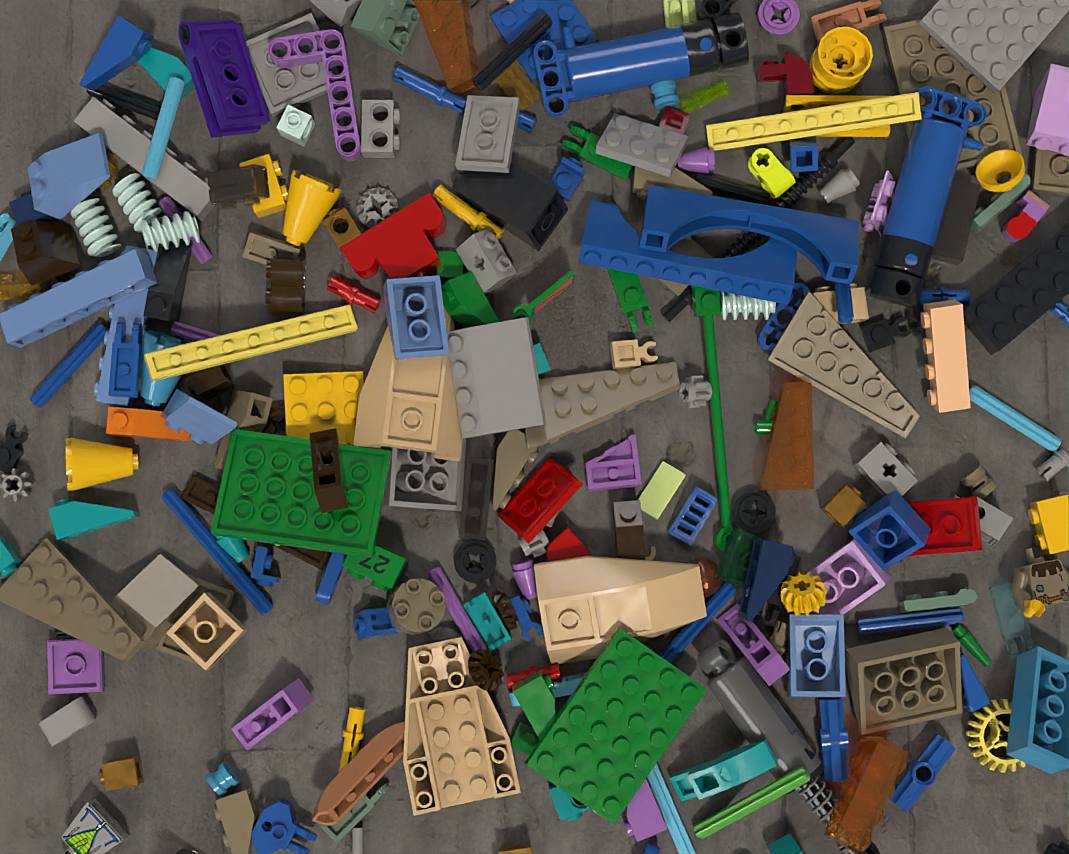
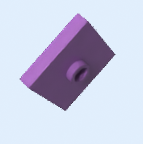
(74, 667)

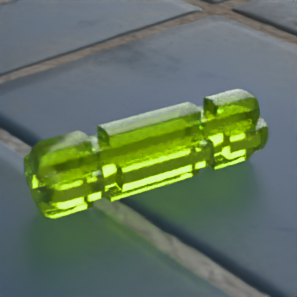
(704, 97)

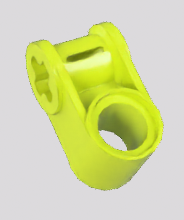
(772, 175)

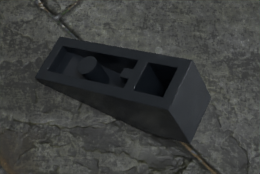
(171, 271)

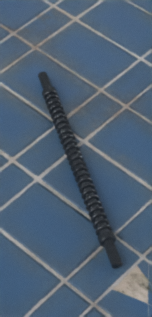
(829, 160)

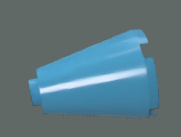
(158, 391)

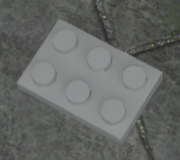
(488, 134)
(641, 144)

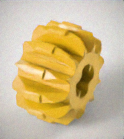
(803, 593)

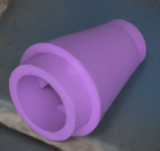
(698, 161)
(525, 577)

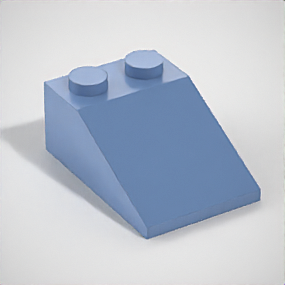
(68, 175)
(416, 317)
(196, 418)
(816, 656)

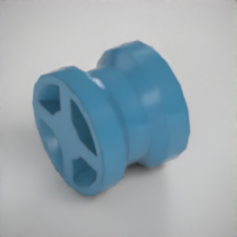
(664, 94)
(222, 779)

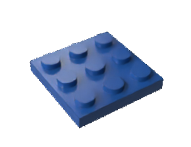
(522, 13)

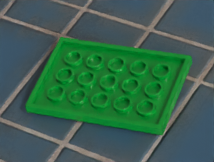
(272, 497)
(615, 726)

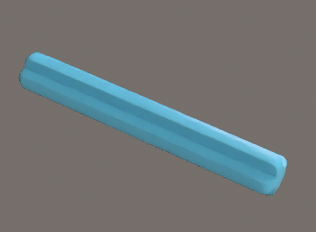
(163, 128)
(1014, 419)
(669, 812)

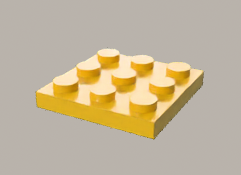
(322, 403)

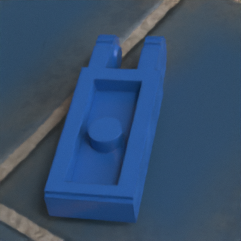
(125, 362)

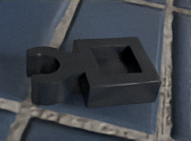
(881, 335)
(9, 450)

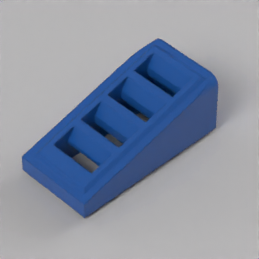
(696, 492)
(971, 688)

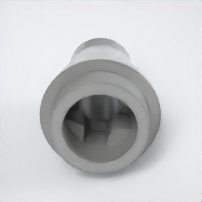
(840, 185)

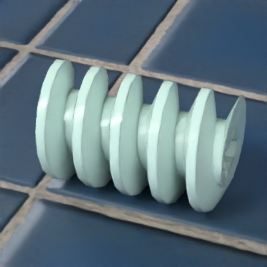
(135, 201)
(93, 229)
(170, 231)
(738, 304)

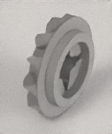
(365, 204)

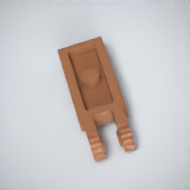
(847, 16)

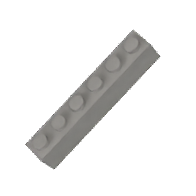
(132, 147)

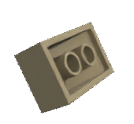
(155, 599)

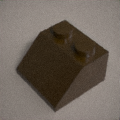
(45, 250)

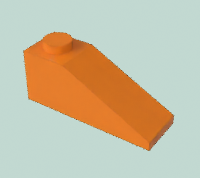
(141, 424)

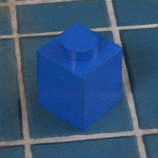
(803, 154)

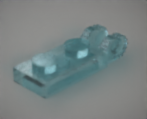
(1010, 620)

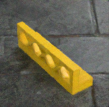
(816, 101)

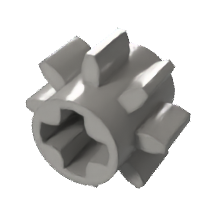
(695, 391)
(23, 483)
(536, 546)

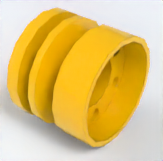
(850, 51)

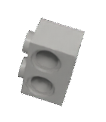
(374, 129)

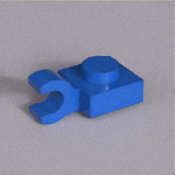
(522, 610)

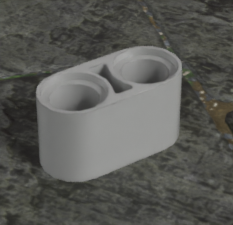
(67, 721)

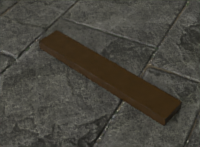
(205, 496)

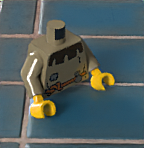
(1039, 584)

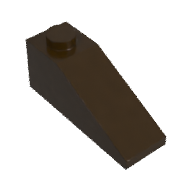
(328, 471)
(629, 530)

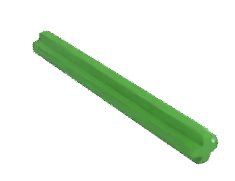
(752, 802)

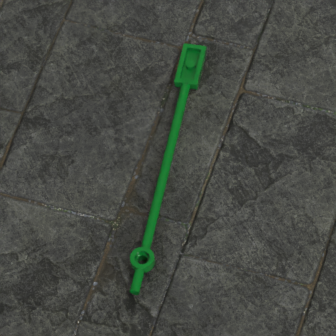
(707, 305)

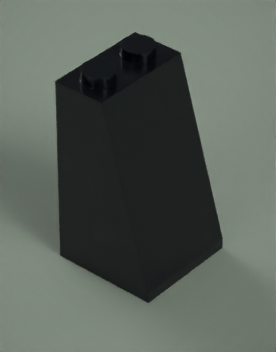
(514, 202)

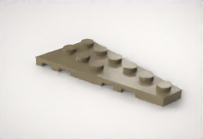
(826, 356)
(589, 399)
(62, 597)

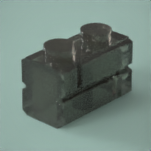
(238, 185)

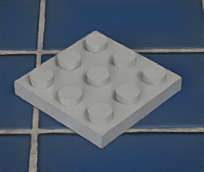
(290, 84)

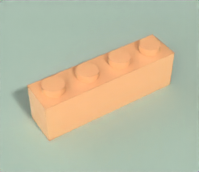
(946, 356)

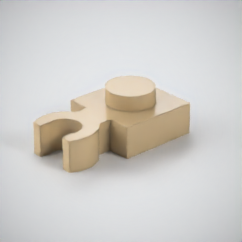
(628, 354)

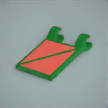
(531, 309)

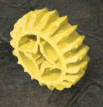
(992, 741)

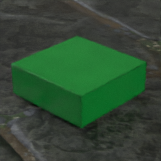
(451, 265)

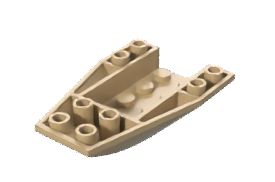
(409, 404)
(593, 596)
(452, 733)

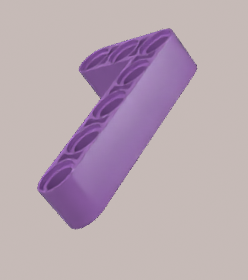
(334, 83)

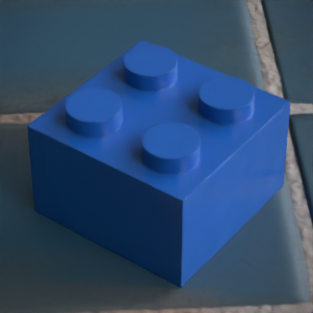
(889, 530)

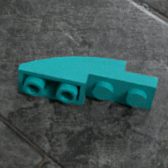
(724, 772)

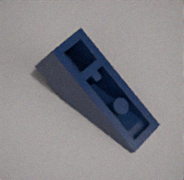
(766, 570)

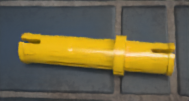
(477, 220)
(356, 715)

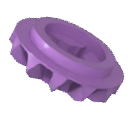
(777, 26)

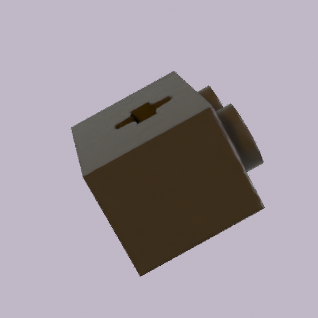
(209, 382)

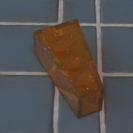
(451, 40)
(790, 443)
(865, 792)

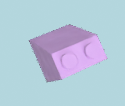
(1051, 112)

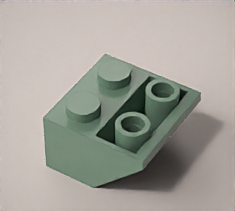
(387, 23)

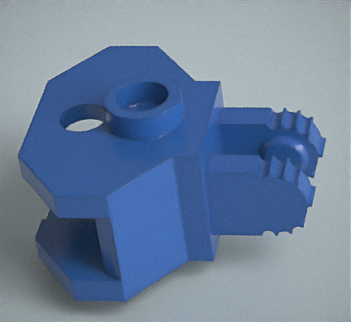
(284, 827)

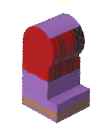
(1026, 218)

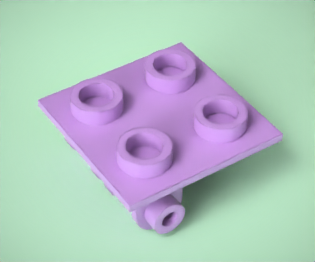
(881, 198)

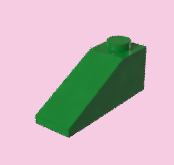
(467, 302)
(537, 701)

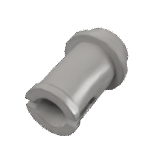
(1055, 464)

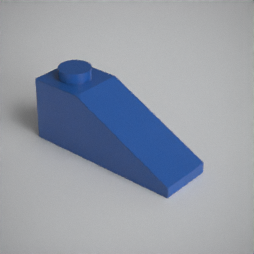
(120, 49)

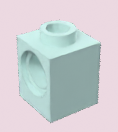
(295, 125)

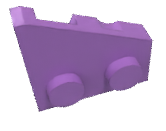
(615, 467)

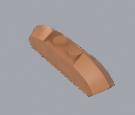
(360, 775)

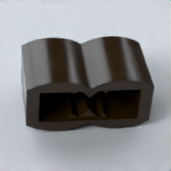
(287, 284)

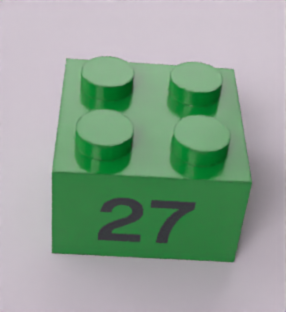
(383, 568)

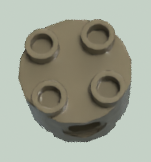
(416, 606)

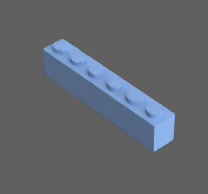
(77, 298)
(128, 311)

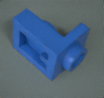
(567, 177)
(263, 562)
(373, 623)

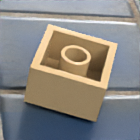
(207, 631)

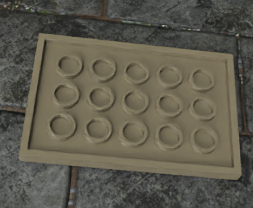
(923, 62)

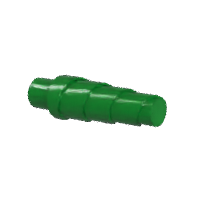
(971, 644)

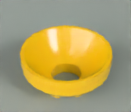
(1000, 164)

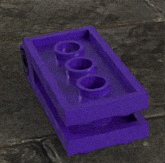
(223, 76)

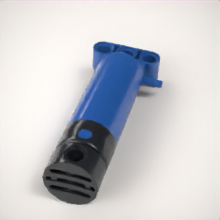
(639, 59)
(922, 196)

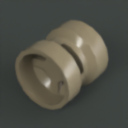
(974, 478)

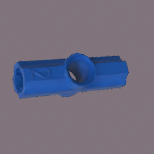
(833, 739)
(933, 758)

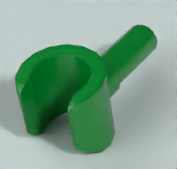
(764, 426)

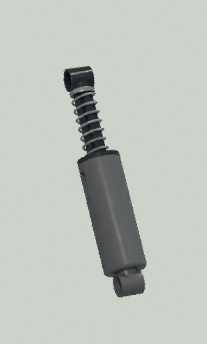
(761, 718)

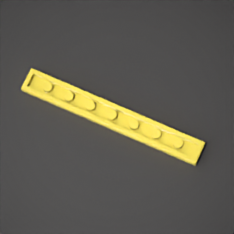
(814, 122)
(250, 343)

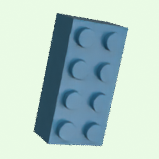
(1040, 711)

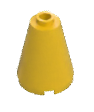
(307, 206)
(96, 463)

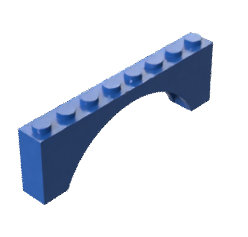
(823, 239)
(759, 274)

